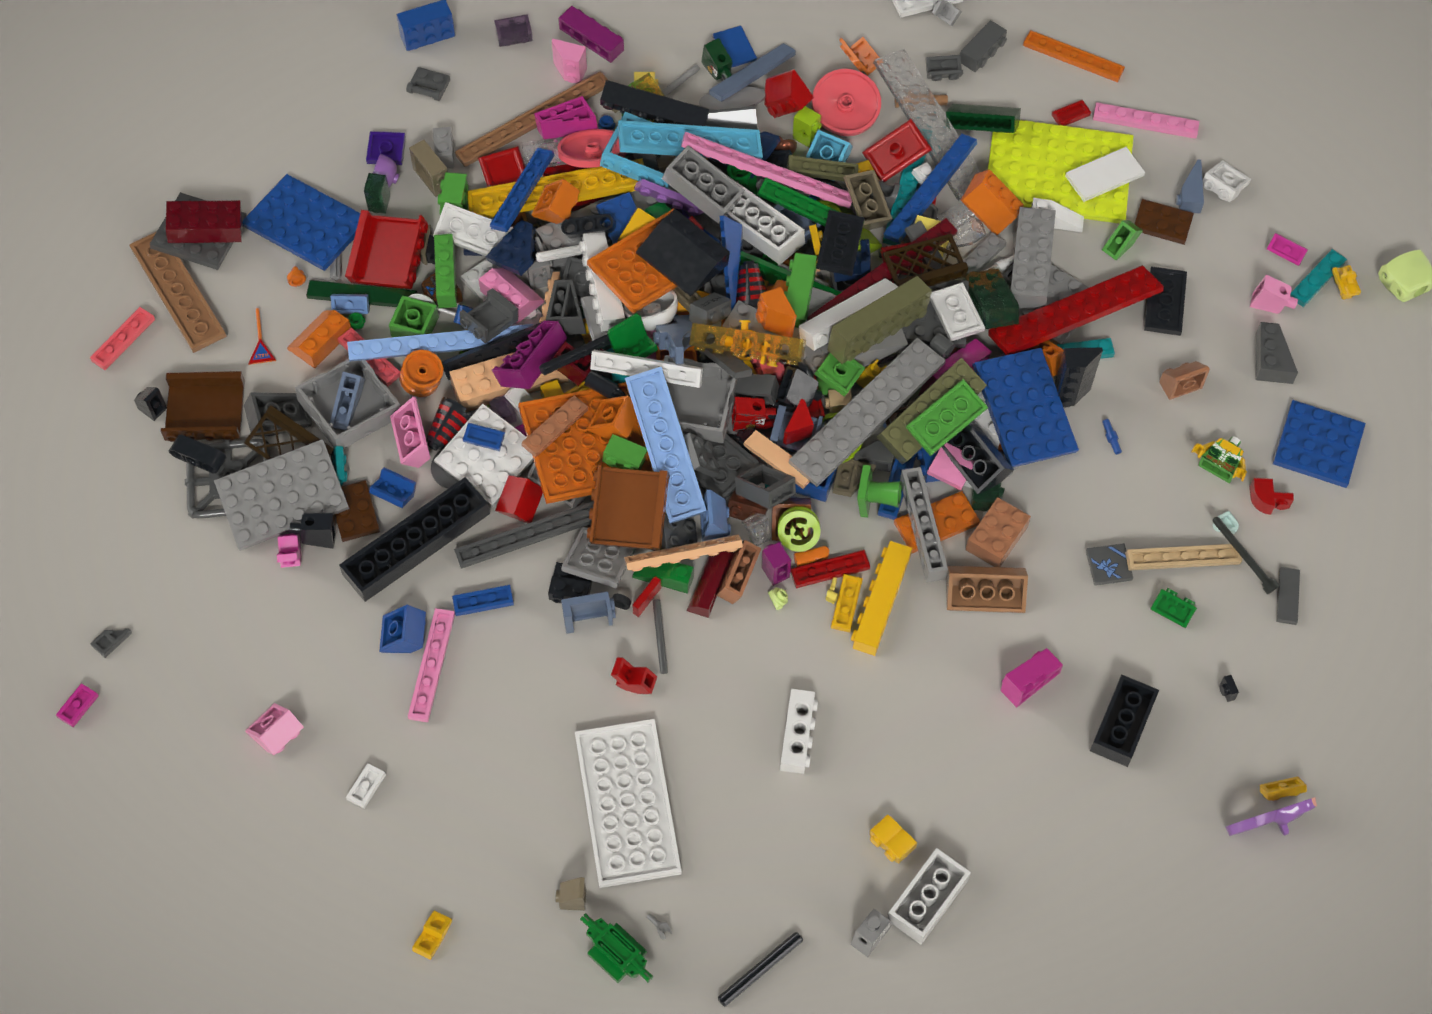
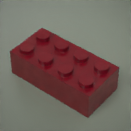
(203, 221)

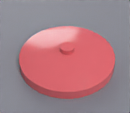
(846, 102)
(586, 147)

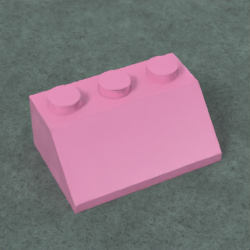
(512, 289)
(410, 434)

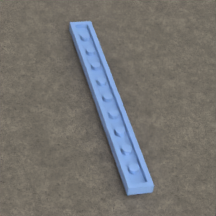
(432, 342)

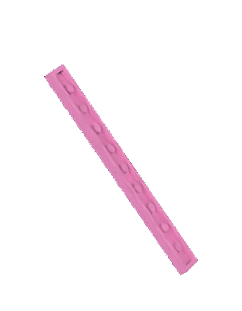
(768, 170)

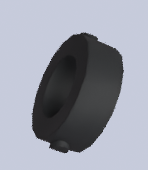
(621, 601)

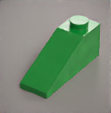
(672, 576)

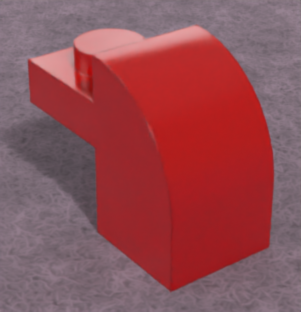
(1265, 498)
(633, 679)

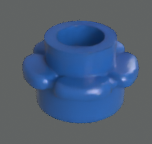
(606, 122)

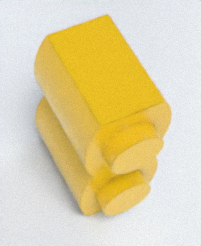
(892, 839)

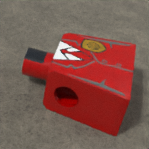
(750, 413)

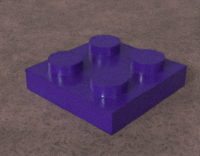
(386, 143)

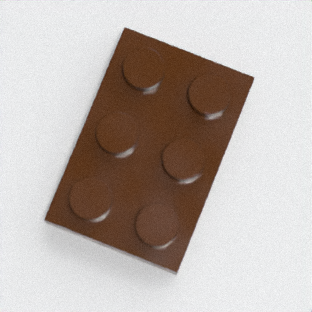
(1164, 221)
(360, 517)

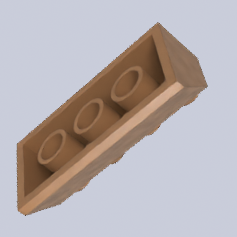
(986, 589)

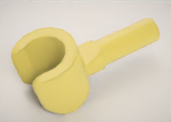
(831, 595)

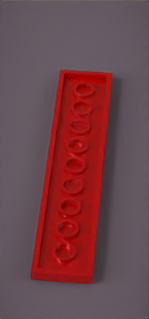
(1076, 310)

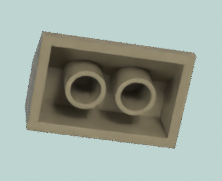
(874, 210)

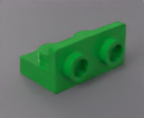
(1174, 608)

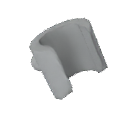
(661, 927)

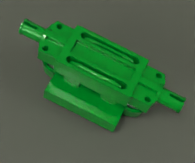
(616, 950)

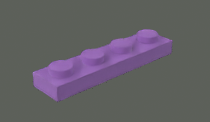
(668, 196)

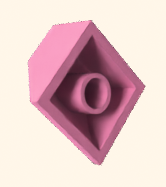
(569, 60)
(275, 729)

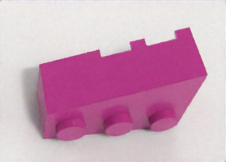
(565, 119)
(1030, 676)

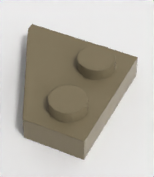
(848, 477)

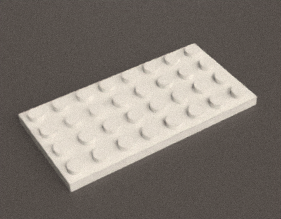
(627, 803)

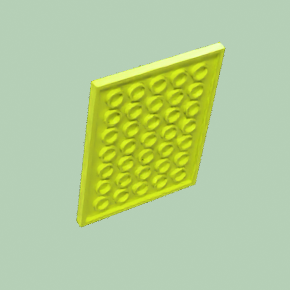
(1040, 154)

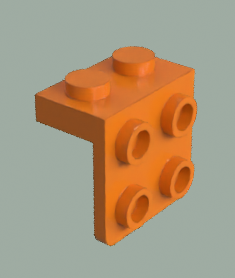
(861, 55)

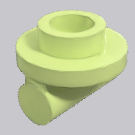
(779, 597)

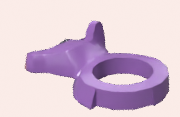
(1280, 816)

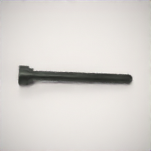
(1268, 583)

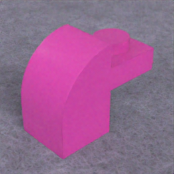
(289, 550)

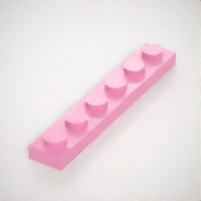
(1146, 120)
(431, 665)

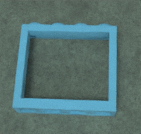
(625, 166)

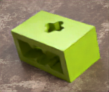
(806, 125)

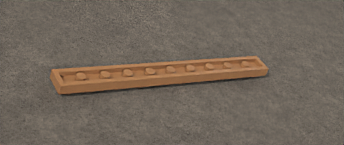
(526, 121)

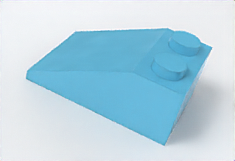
(829, 148)

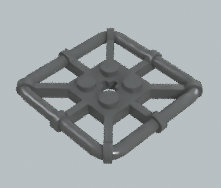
(228, 467)

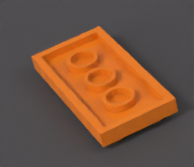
(951, 516)

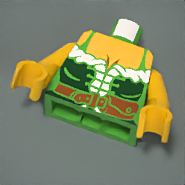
(1222, 458)

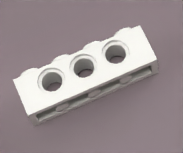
(790, 760)

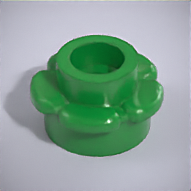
(356, 317)

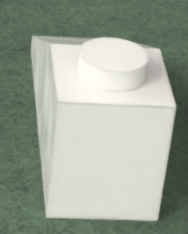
(1064, 218)

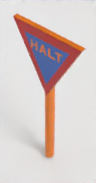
(261, 353)

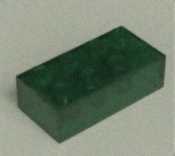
(992, 298)

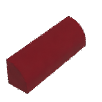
(709, 583)

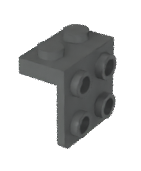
(678, 533)

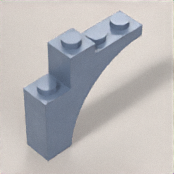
(676, 337)

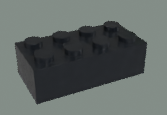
(1124, 720)

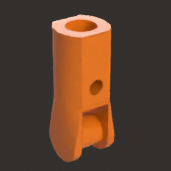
(811, 556)

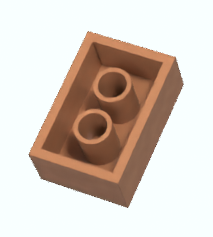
(998, 533)

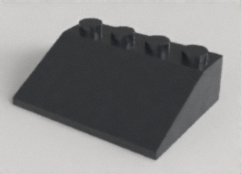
(683, 253)

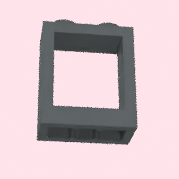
(780, 485)

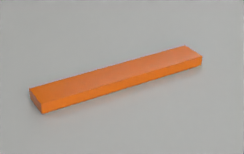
(1074, 56)

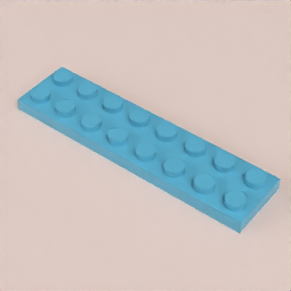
(667, 138)

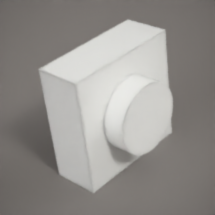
(922, 172)

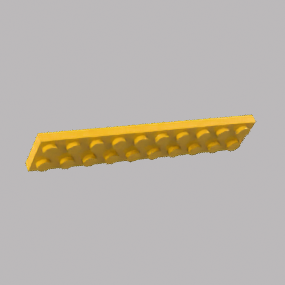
(591, 182)

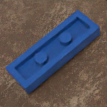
(482, 600)

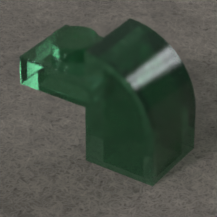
(985, 500)

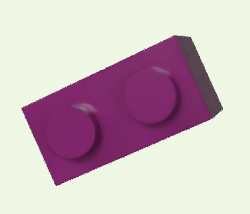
(776, 563)

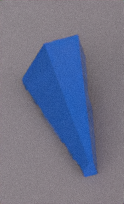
(732, 240)

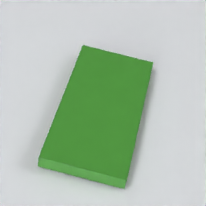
(946, 417)

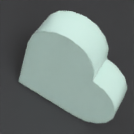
(1230, 522)

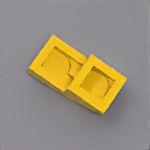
(432, 935)

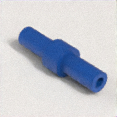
(1111, 436)

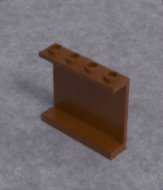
(204, 405)

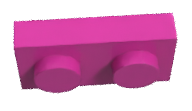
(1287, 249)
(77, 705)

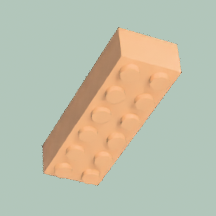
(479, 386)

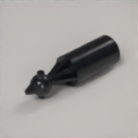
(603, 385)

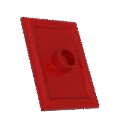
(897, 150)
(502, 166)

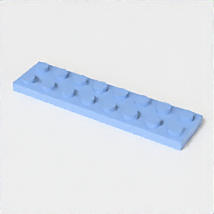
(666, 443)

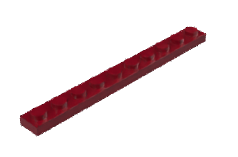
(881, 272)

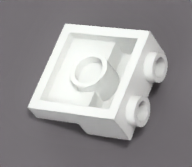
(1225, 181)

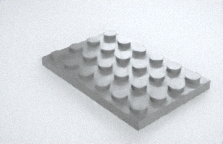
(278, 491)

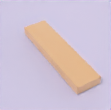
(774, 456)

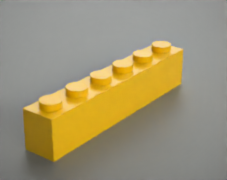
(882, 598)

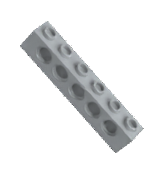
(923, 525)

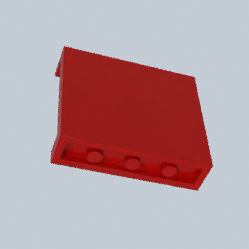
(386, 250)

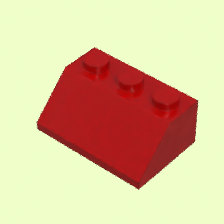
(786, 94)

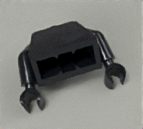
(796, 385)

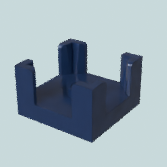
(862, 264)

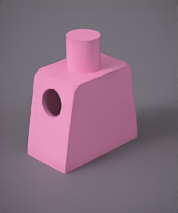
(1272, 296)

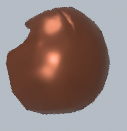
(787, 144)

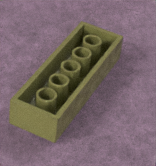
(879, 320)
(897, 437)

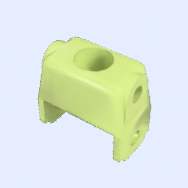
(1407, 275)

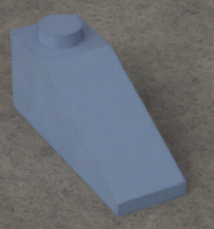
(1191, 193)
(346, 400)

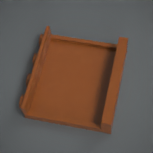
(628, 508)

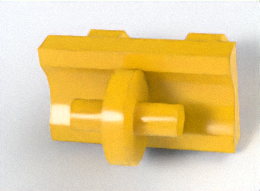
(1346, 282)

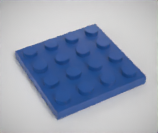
(1319, 443)

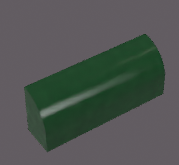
(984, 118)

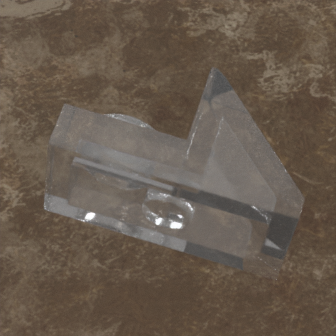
(758, 528)

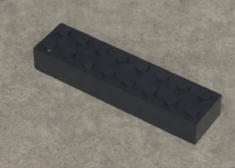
(414, 539)

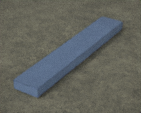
(752, 72)

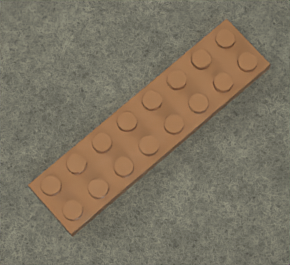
(179, 295)

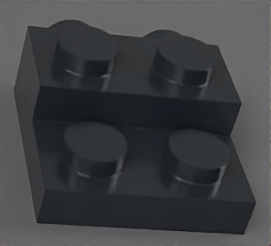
(567, 585)

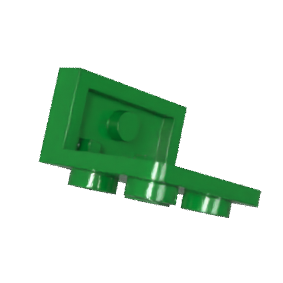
(631, 338)

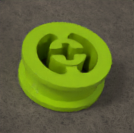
(786, 536)

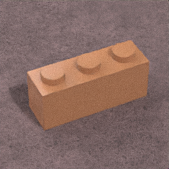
(738, 572)

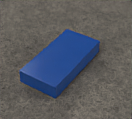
(483, 437)

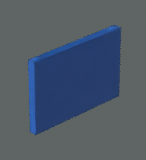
(736, 45)

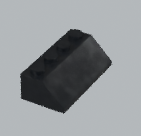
(1076, 373)
(989, 464)

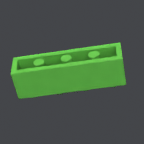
(445, 271)
(800, 285)

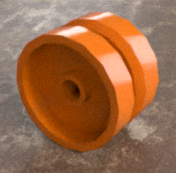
(421, 373)

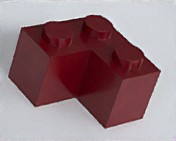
(577, 370)

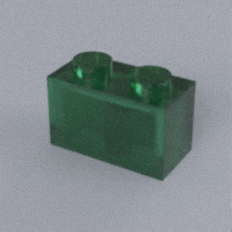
(377, 193)

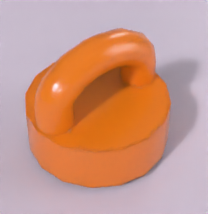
(296, 277)

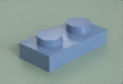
(350, 303)

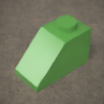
(1122, 239)

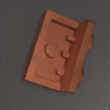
(743, 508)

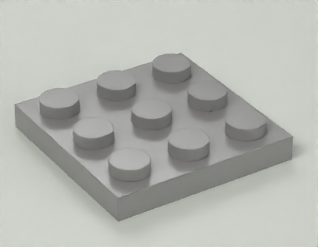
(596, 562)

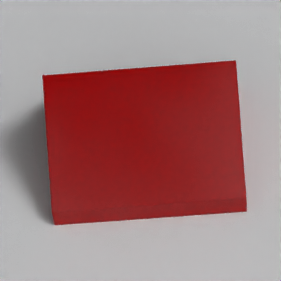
(800, 425)
(519, 499)

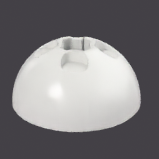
(658, 312)

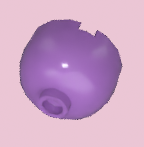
(387, 167)

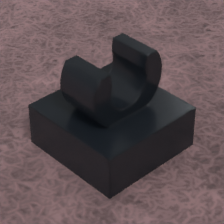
(743, 436)

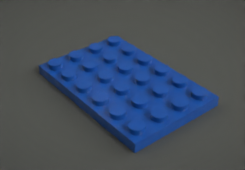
(304, 222)
(1025, 408)

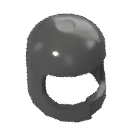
(889, 191)

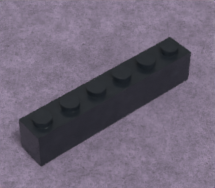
(651, 105)

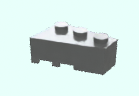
(1273, 355)

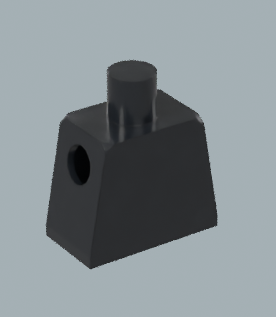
(316, 529)

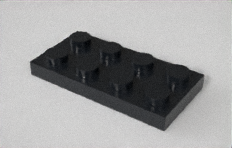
(840, 243)
(1166, 308)

